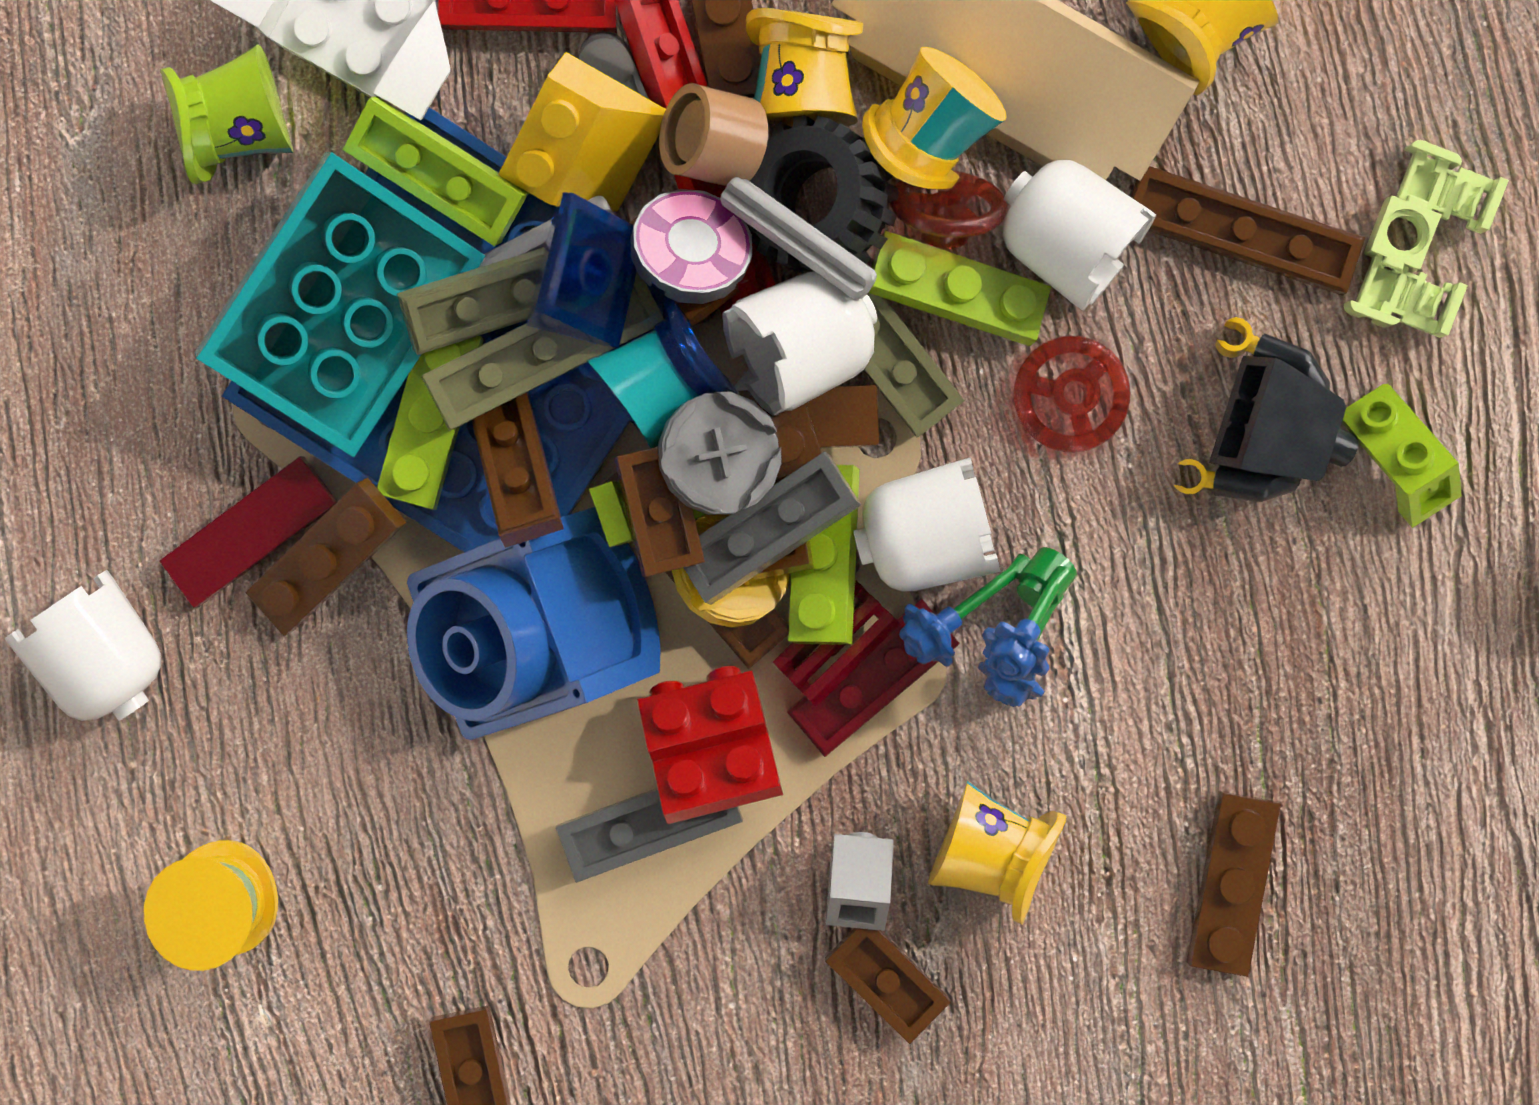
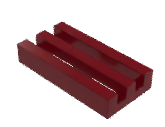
(848, 661)

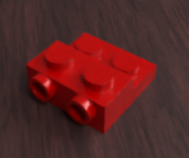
(709, 744)

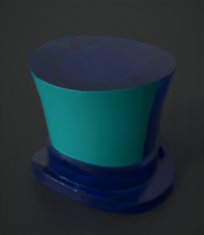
(659, 373)

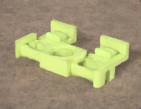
(1424, 188)

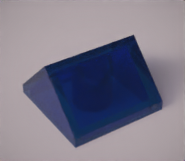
(584, 274)

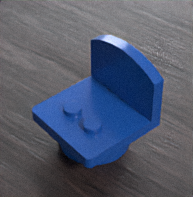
(531, 626)

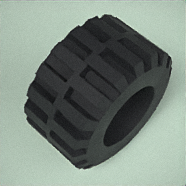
(862, 182)

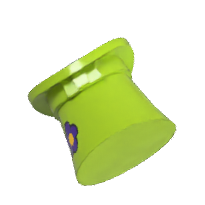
(226, 113)

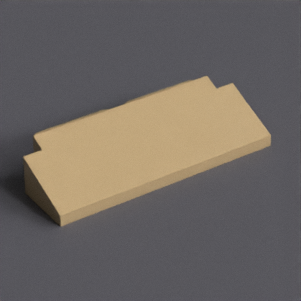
(1059, 75)

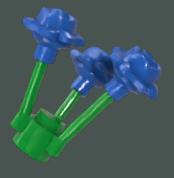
(1011, 652)

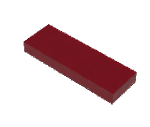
(248, 532)
(863, 692)

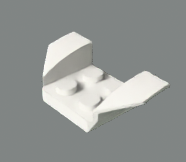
(369, 44)

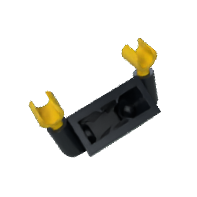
(1276, 424)

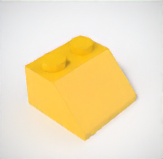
(583, 136)

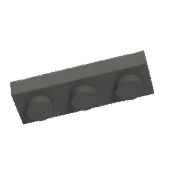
(772, 527)
(630, 833)

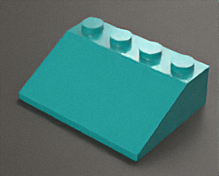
(320, 305)

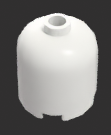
(1072, 228)
(800, 339)
(927, 529)
(91, 652)

